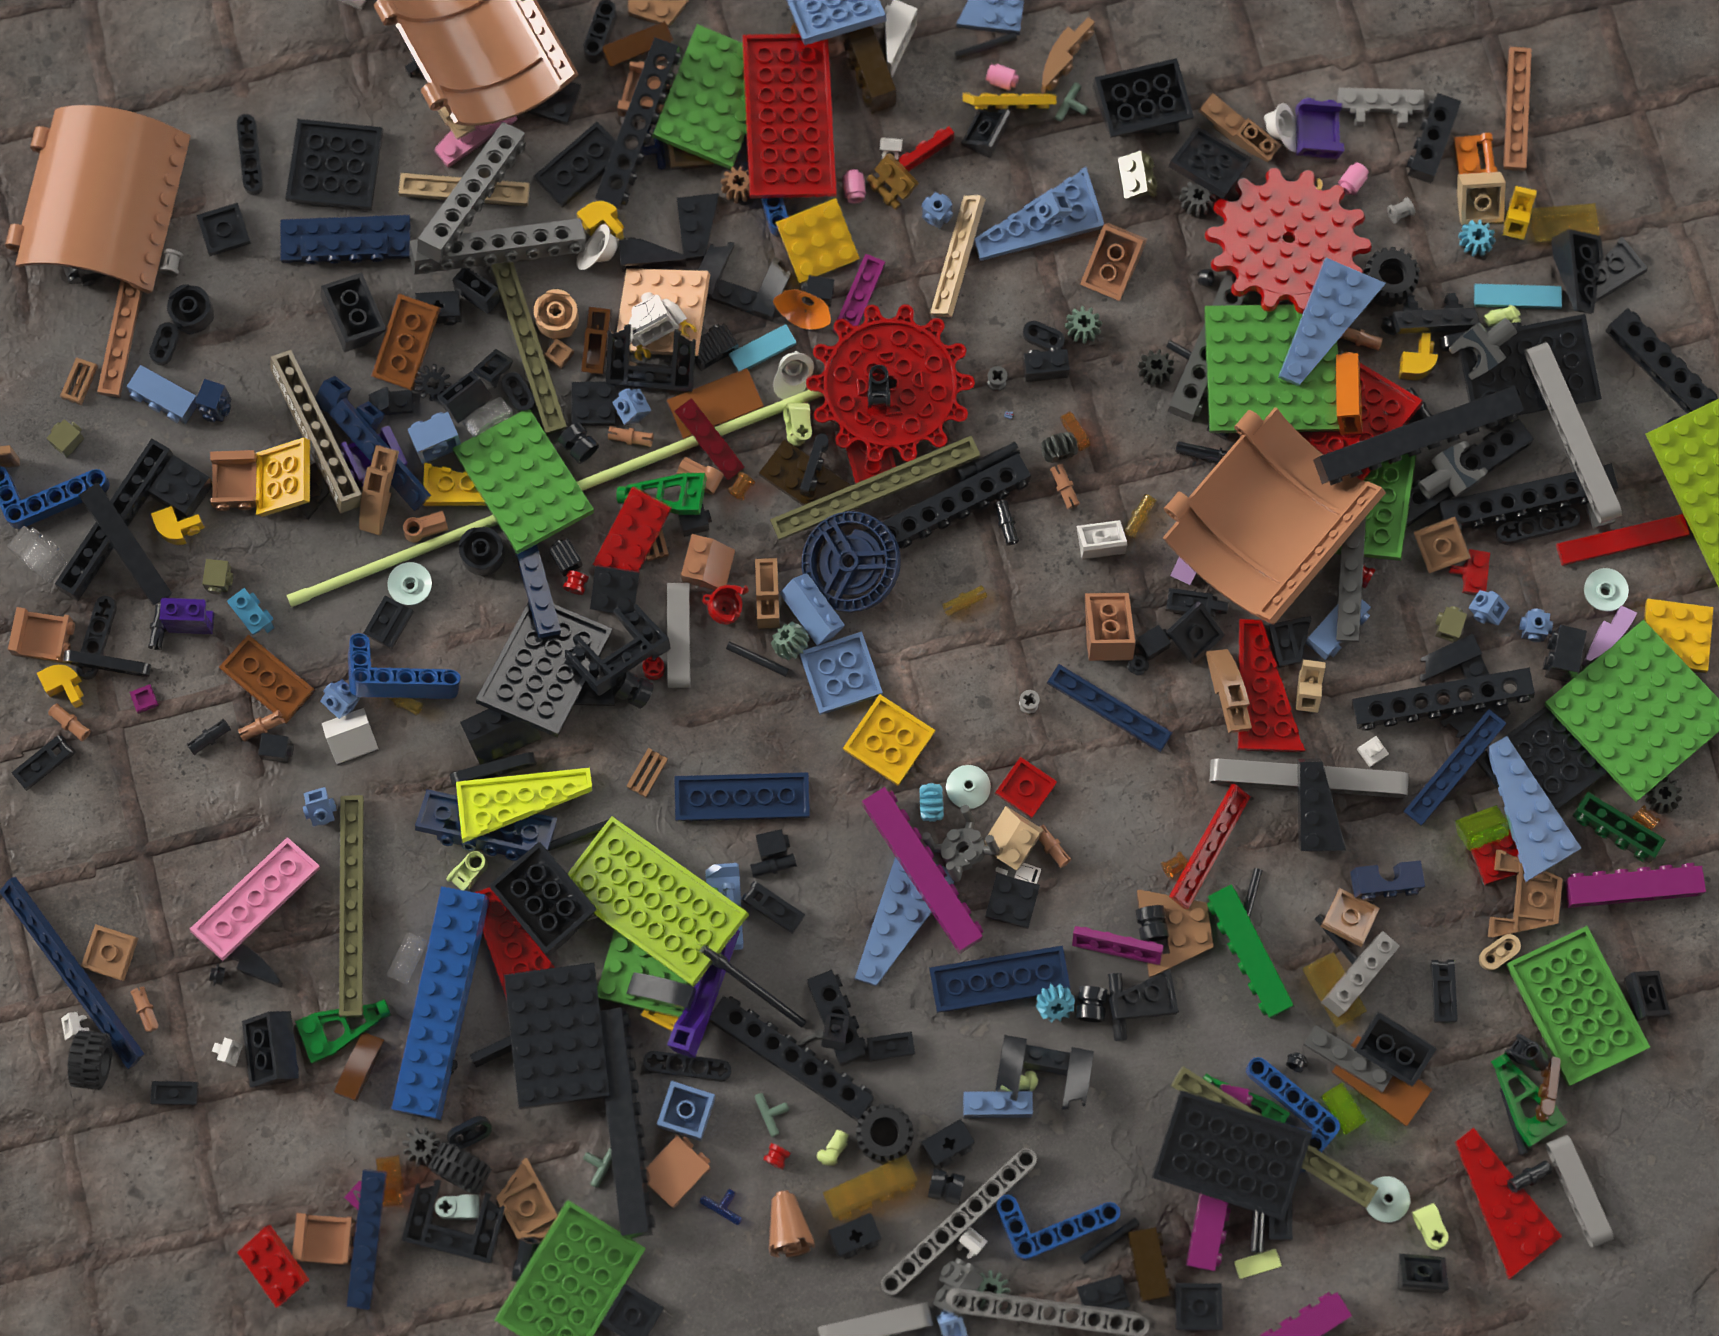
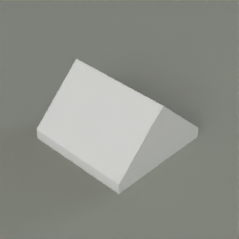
(1101, 539)
(349, 736)

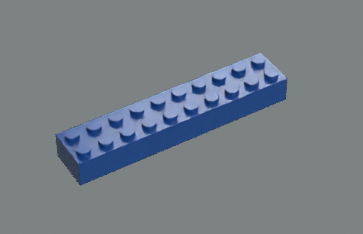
(440, 1003)

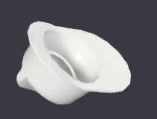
(1282, 126)
(598, 248)
(792, 374)

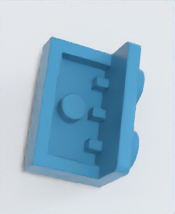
(249, 612)

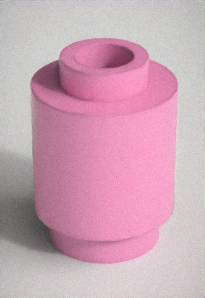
(1002, 76)
(1353, 178)
(854, 186)

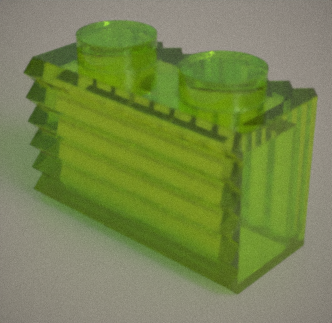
(1482, 827)
(1344, 1108)

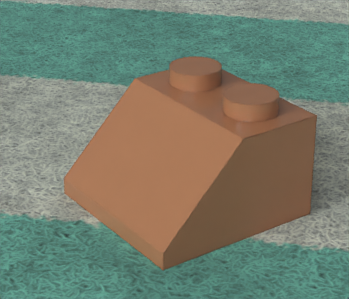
(707, 563)

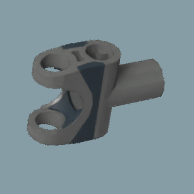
(1485, 345)
(1451, 473)

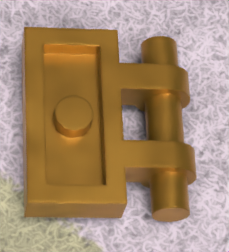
(897, 178)

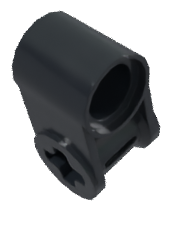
(878, 390)
(1528, 1053)

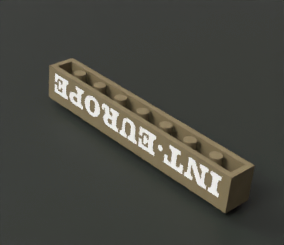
(314, 427)

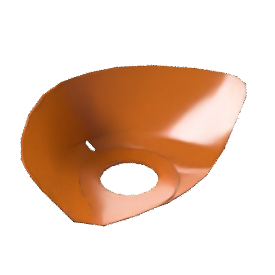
(793, 309)

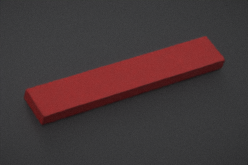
(1622, 539)
(1209, 846)

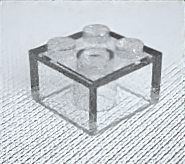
(37, 553)

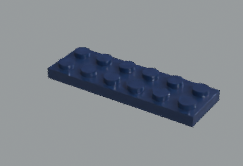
(742, 797)
(998, 978)

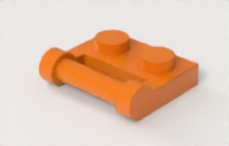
(1467, 154)

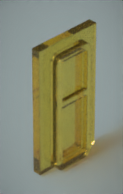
(1556, 219)
(1323, 976)

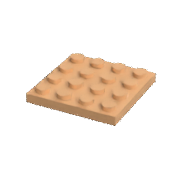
(682, 287)

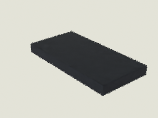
(577, 165)

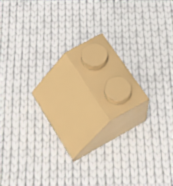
(1481, 197)
(1014, 837)

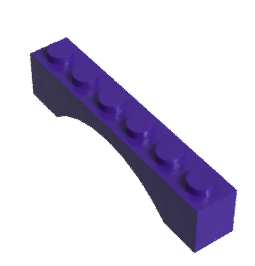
(691, 1025)

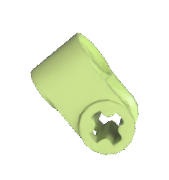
(797, 422)
(467, 872)
(1430, 1222)

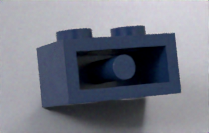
(213, 401)

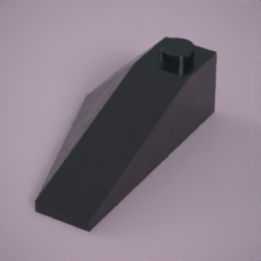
(1578, 262)

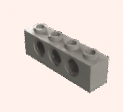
(1360, 974)

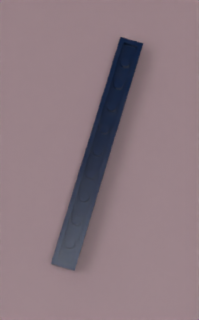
(71, 972)

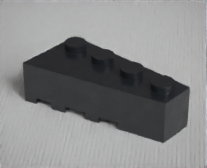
(1316, 811)

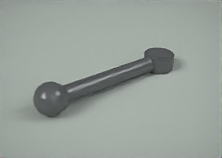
(818, 1034)

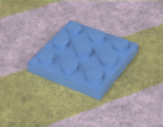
(840, 673)

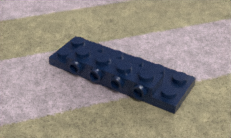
(345, 239)
(441, 817)

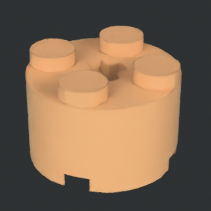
(546, 308)

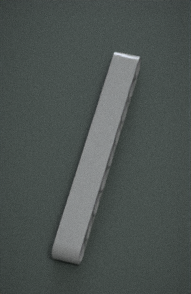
(1573, 433)
(1285, 777)
(963, 1211)
(1037, 1309)

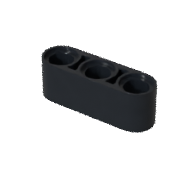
(603, 22)

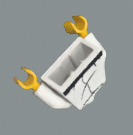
(653, 320)

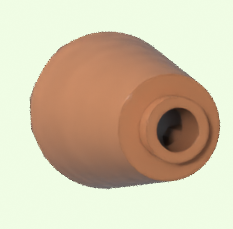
(788, 1227)

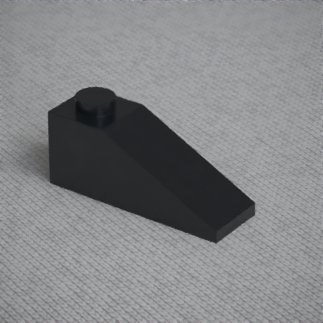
(647, 255)

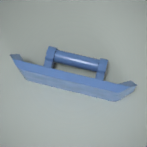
(727, 880)

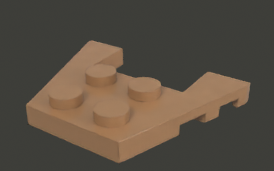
(656, 10)
(1535, 900)
(1187, 930)

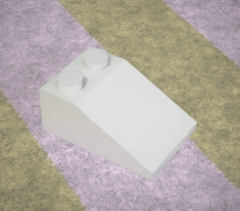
(898, 31)

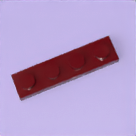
(709, 439)

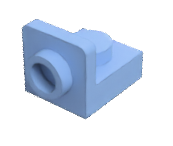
(951, 1325)

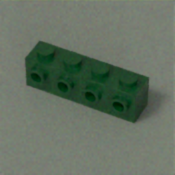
(1619, 828)

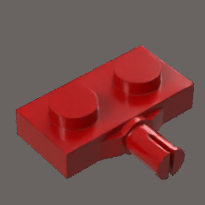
(1473, 572)

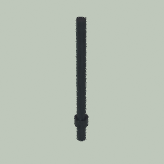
(721, 962)

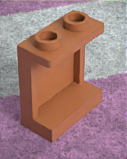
(633, 77)
(233, 479)
(40, 635)
(676, 1170)
(323, 1239)

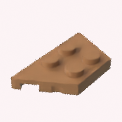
(527, 1204)

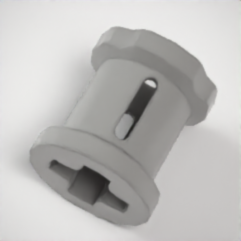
(1401, 210)
(171, 262)
(1025, 697)

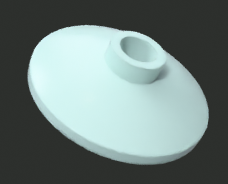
(409, 573)
(1612, 582)
(960, 794)
(1392, 1211)

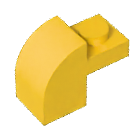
(1519, 212)
(601, 213)
(1418, 365)
(174, 530)
(61, 678)

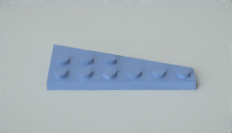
(992, 15)
(1025, 230)
(1331, 308)
(1532, 819)
(895, 923)

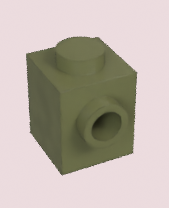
(65, 437)
(217, 576)
(1450, 623)

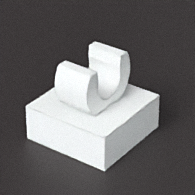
(892, 145)
(1372, 751)
(71, 1024)
(228, 1051)
(972, 1241)

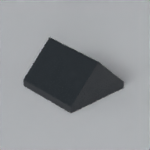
(986, 130)
(1647, 995)
(1422, 1273)

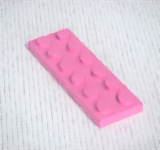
(254, 898)

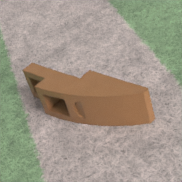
(1062, 53)
(1238, 130)
(376, 490)
(1231, 689)

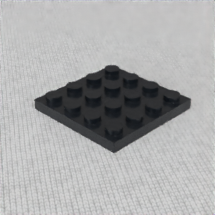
(334, 164)

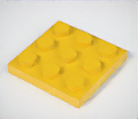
(817, 240)
(283, 477)
(1684, 629)
(888, 740)

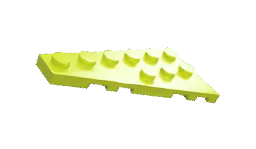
(505, 800)

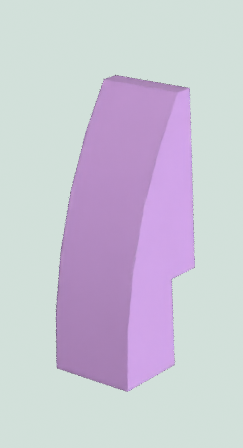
(1609, 634)

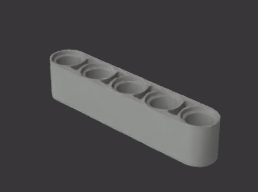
(679, 635)
(1579, 1191)
(883, 1323)

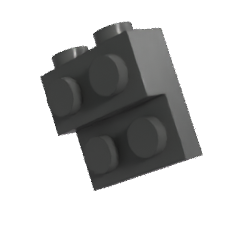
(956, 1275)

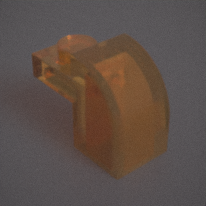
(394, 1181)

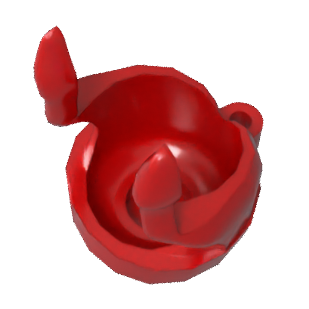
(728, 598)

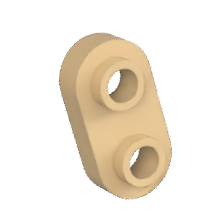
(1499, 952)

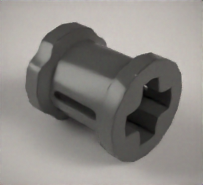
(997, 384)

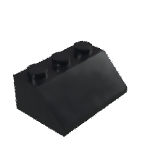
(352, 311)
(496, 735)
(1395, 1048)
(270, 1049)

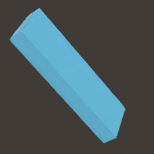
(763, 348)

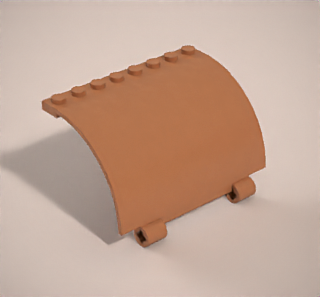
(481, 55)
(101, 193)
(1264, 517)

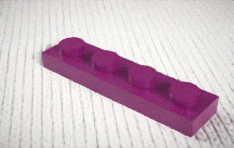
(861, 290)
(1117, 945)

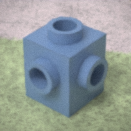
(1053, 208)
(938, 215)
(631, 406)
(1488, 607)
(1531, 630)
(339, 698)
(319, 807)

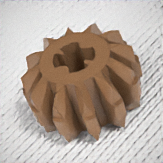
(730, 186)

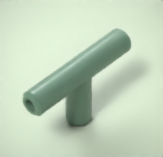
(1069, 102)
(768, 1114)
(602, 1165)

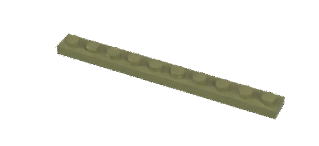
(529, 347)
(875, 487)
(351, 906)
(1314, 1160)

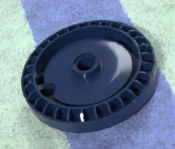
(867, 563)

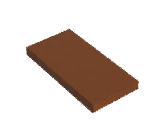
(405, 341)
(720, 400)
(267, 678)
(1398, 1097)

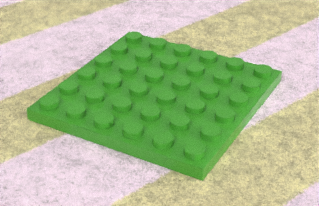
(1244, 365)
(1638, 710)

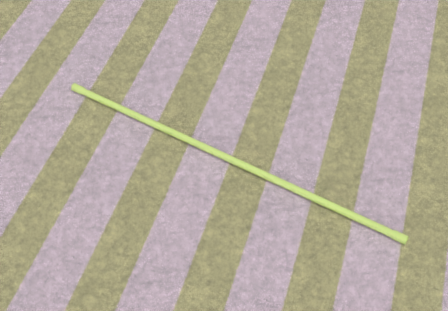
(308, 593)

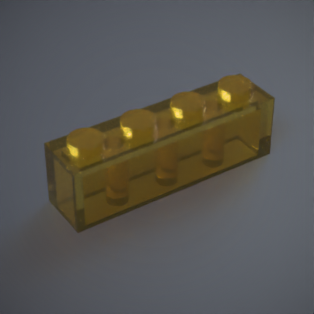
(870, 1187)

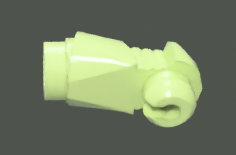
(1498, 315)
(1027, 1082)
(833, 1149)

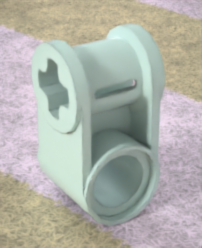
(463, 1207)

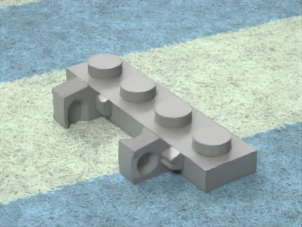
(1366, 100)

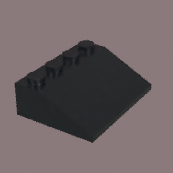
(1142, 98)
(543, 898)

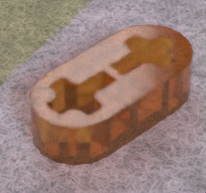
(1072, 426)

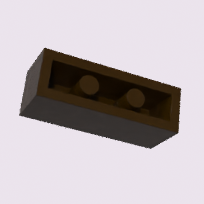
(1149, 1264)

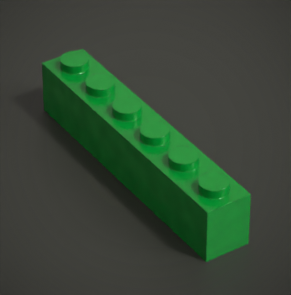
(1251, 952)

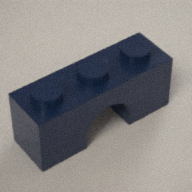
(335, 390)
(1369, 884)

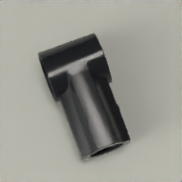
(526, 1250)

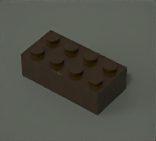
(870, 69)

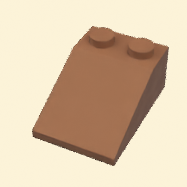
(1113, 261)
(1109, 626)

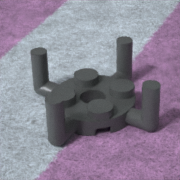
(956, 839)

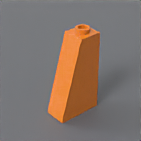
(1348, 393)

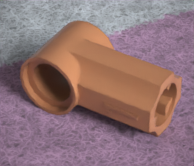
(713, 475)
(427, 526)

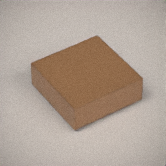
(558, 353)

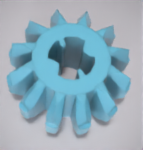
(1468, 238)
(931, 802)
(1055, 1002)

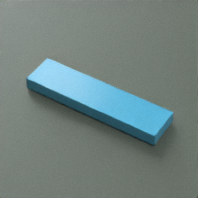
(1517, 295)

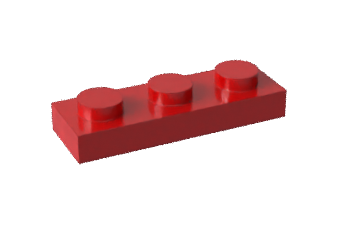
(927, 148)

